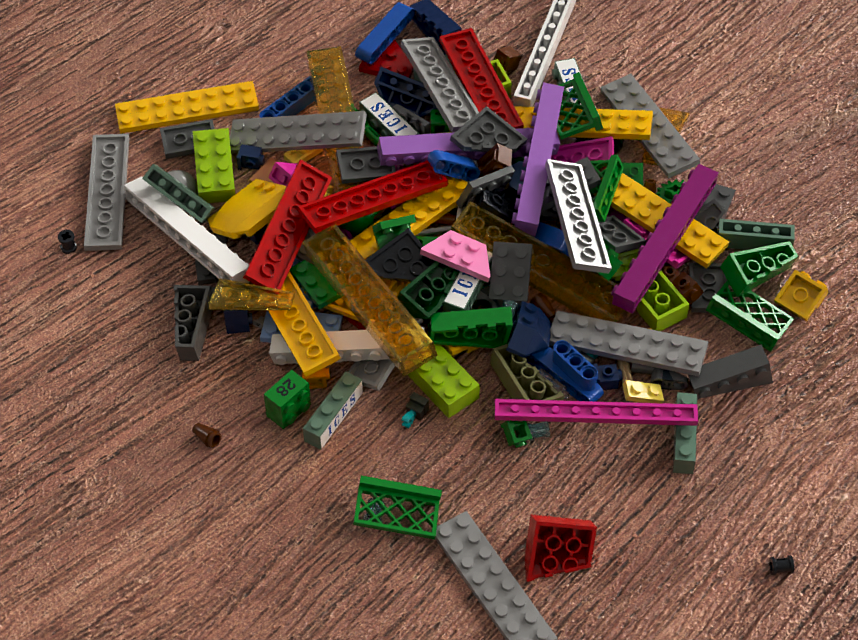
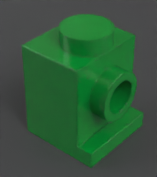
(520, 428)

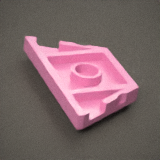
(459, 253)

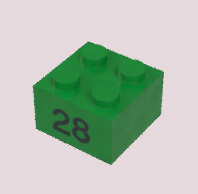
(287, 399)

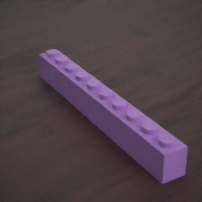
(416, 148)
(539, 150)

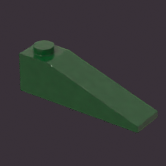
(428, 290)

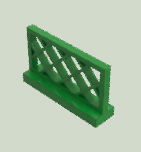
(584, 103)
(608, 186)
(744, 321)
(401, 492)

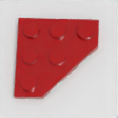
(391, 59)

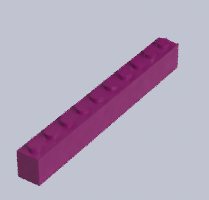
(664, 239)

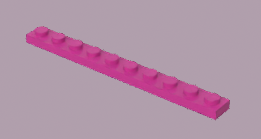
(596, 412)

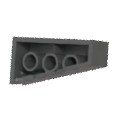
(191, 319)
(733, 373)

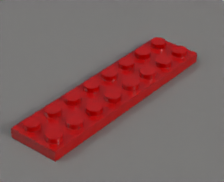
(478, 75)
(372, 196)
(286, 228)

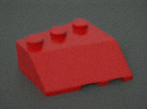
(558, 546)

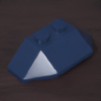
(404, 91)
(529, 331)

